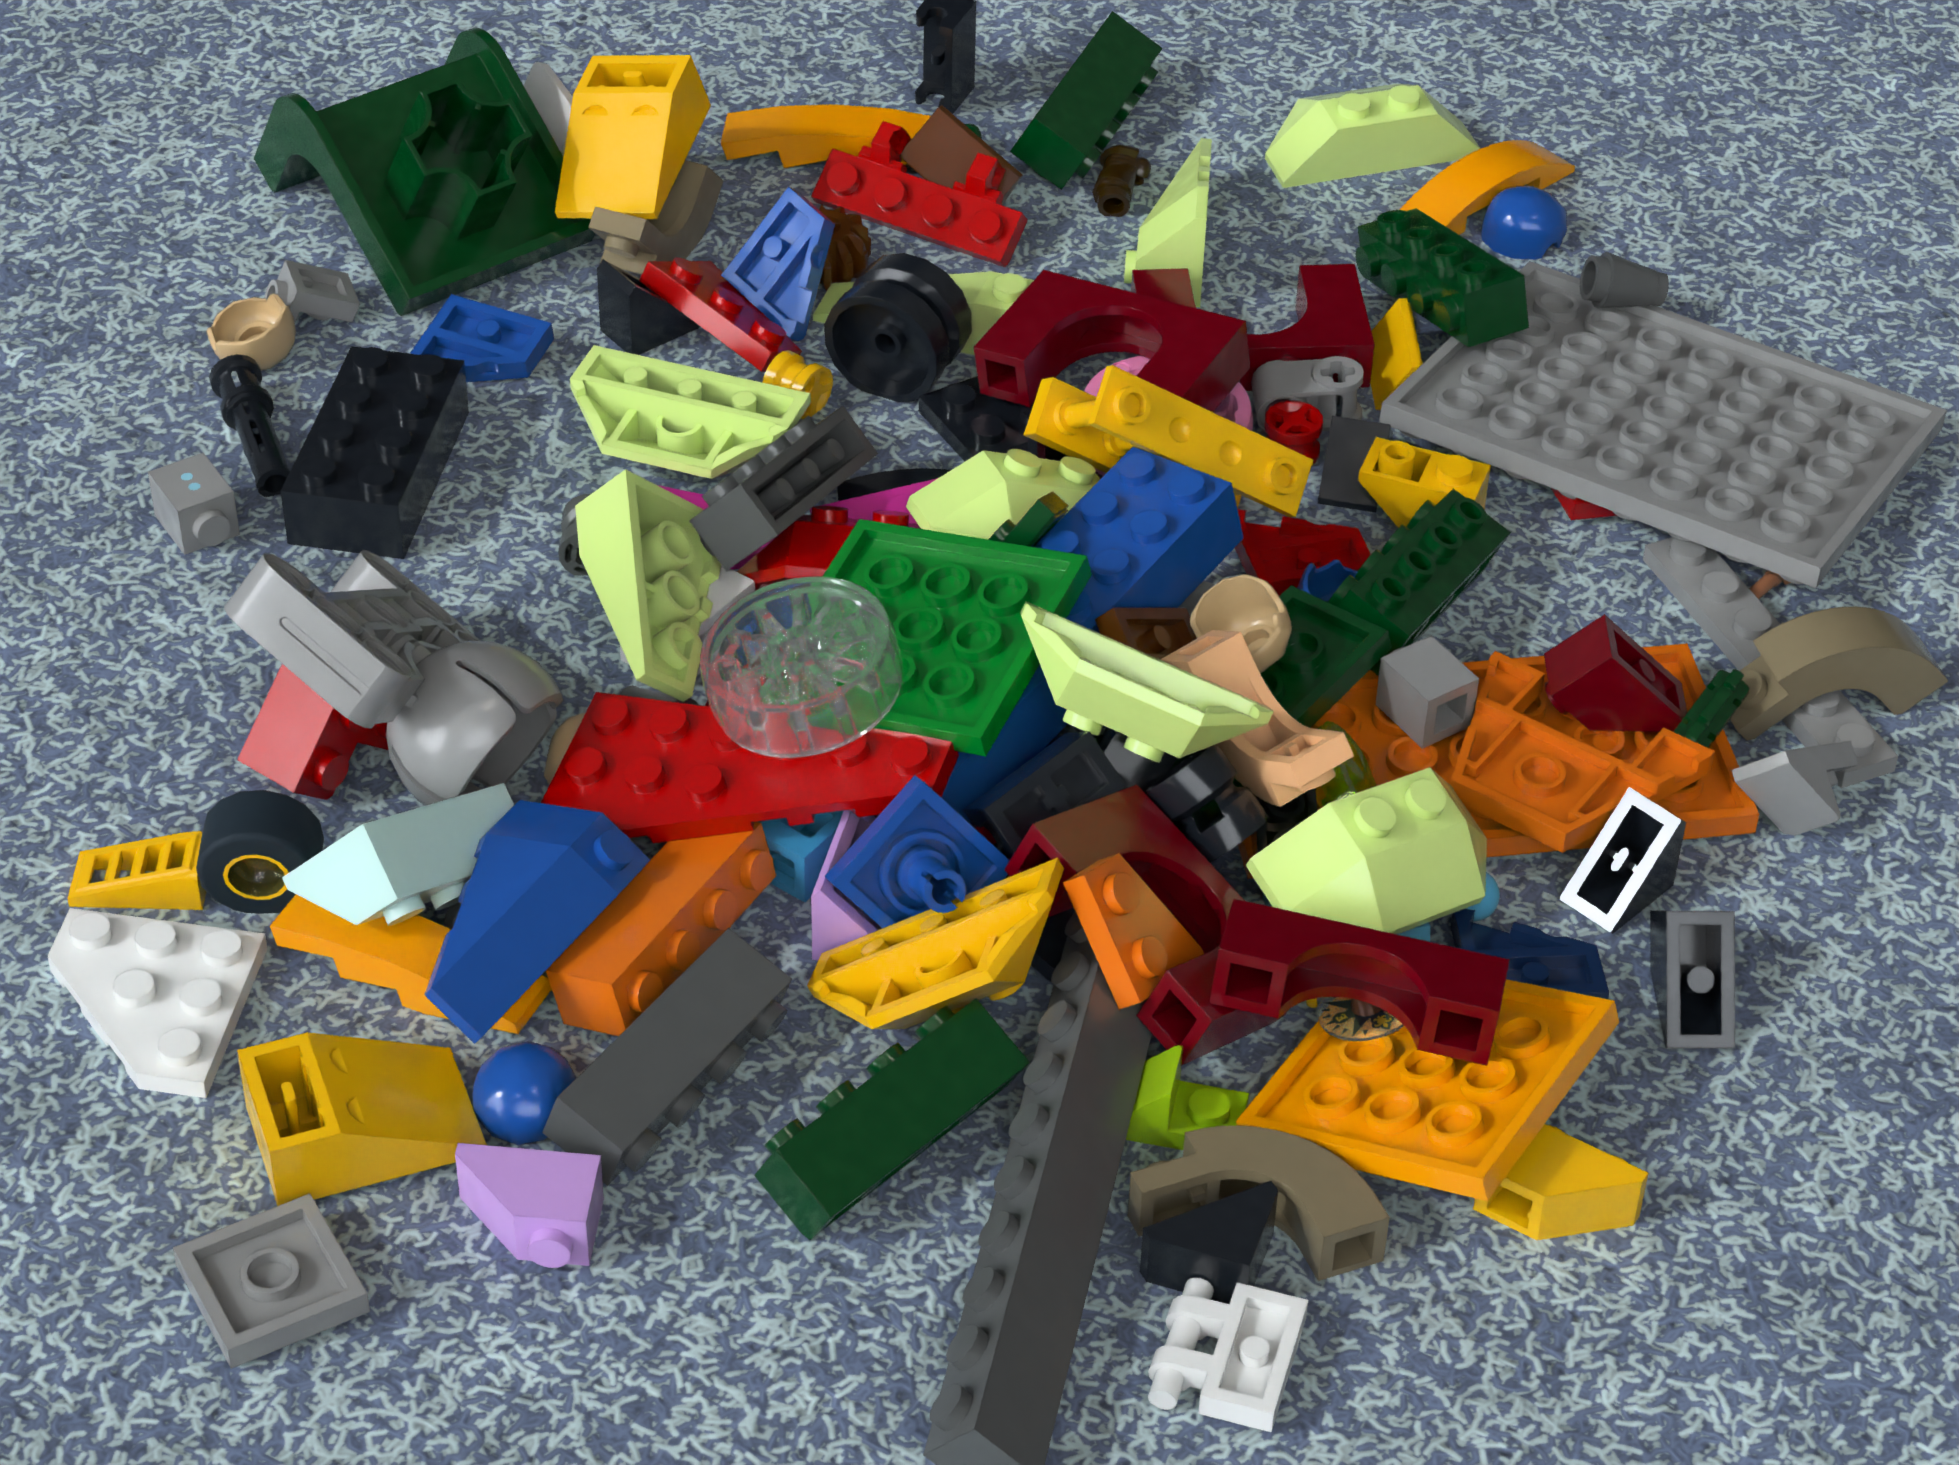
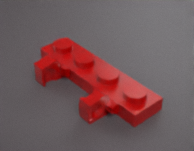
(956, 218)

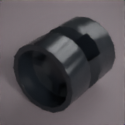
(1194, 784)

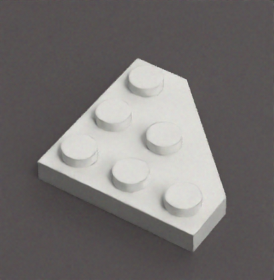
(158, 991)

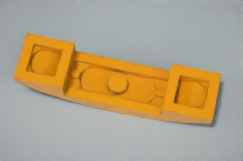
(1483, 174)

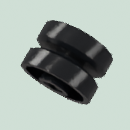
(898, 327)

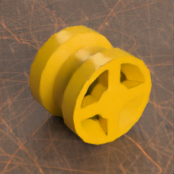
(791, 372)

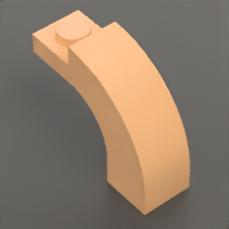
(1277, 758)

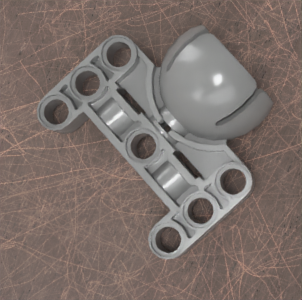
(401, 659)

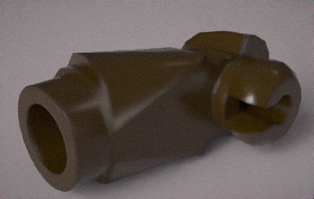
(1117, 179)

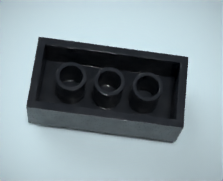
(375, 452)

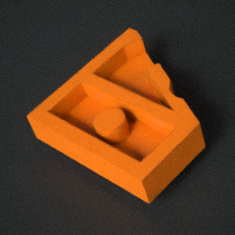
(1128, 928)

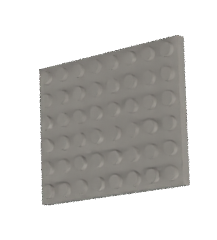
(1673, 426)

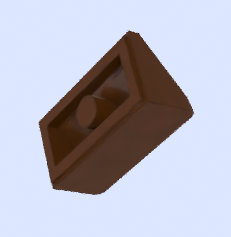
(947, 149)

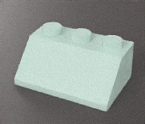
(402, 860)

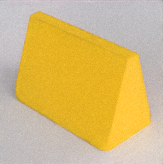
(1395, 351)

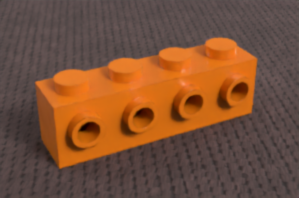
(658, 928)

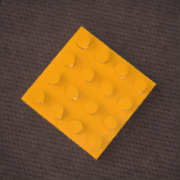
(1434, 1114)

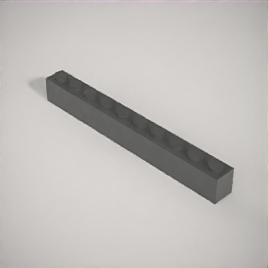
(1043, 1224)

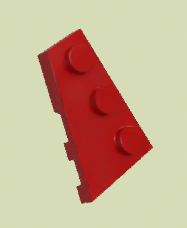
(718, 308)

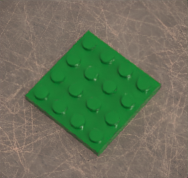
(958, 622)

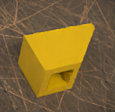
(1407, 476)
(1566, 1189)

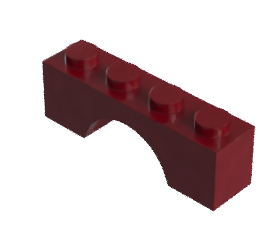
(1287, 957)

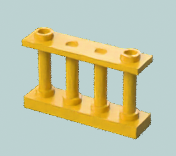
(1157, 421)

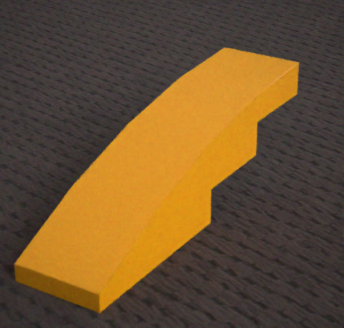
(809, 131)
(386, 955)

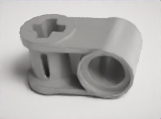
(1310, 383)

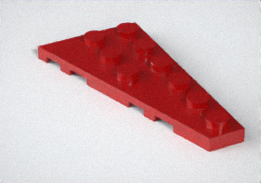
(679, 777)

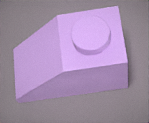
(534, 1200)

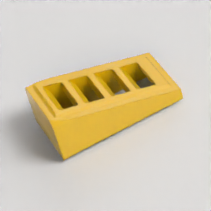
(170, 886)

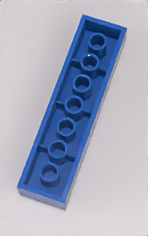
(1149, 544)

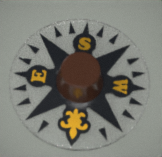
(1355, 1019)

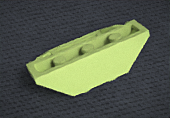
(1365, 135)
(680, 413)
(995, 488)
(1134, 692)
(1379, 857)

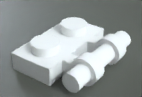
(1251, 1357)

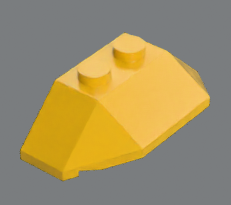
(941, 958)

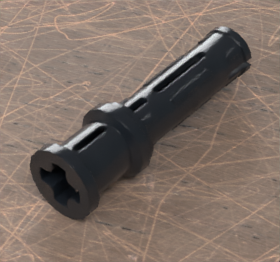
(268, 466)

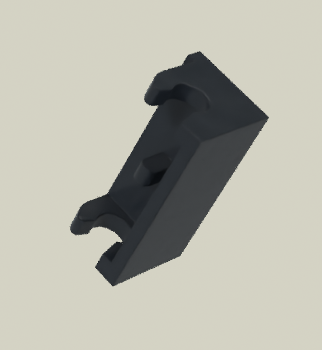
(947, 50)
(1050, 783)

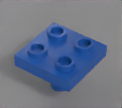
(916, 859)

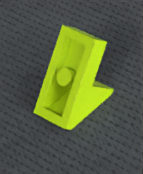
(1171, 1107)

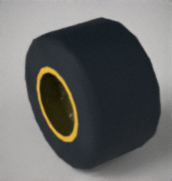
(251, 845)

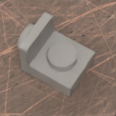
(315, 291)

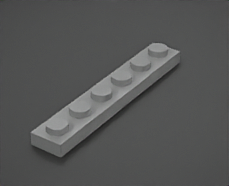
(1736, 618)

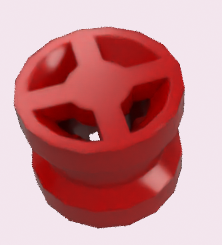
(1295, 427)

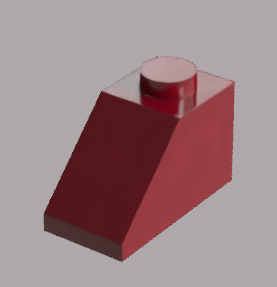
(1612, 682)

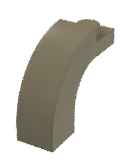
(676, 231)
(1833, 653)
(1319, 1198)

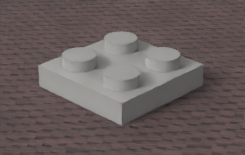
(271, 1280)

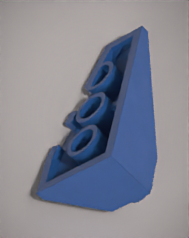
(529, 897)

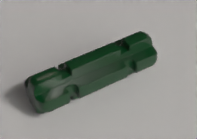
(1714, 707)

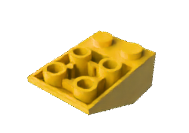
(629, 134)
(352, 1111)

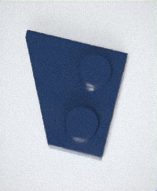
(1534, 955)

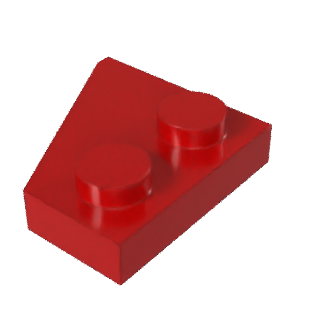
(1284, 552)

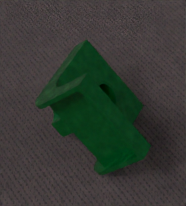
(433, 173)

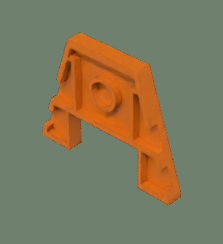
(1548, 780)

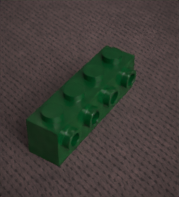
(1087, 100)
(1442, 276)
(1422, 569)
(890, 1118)

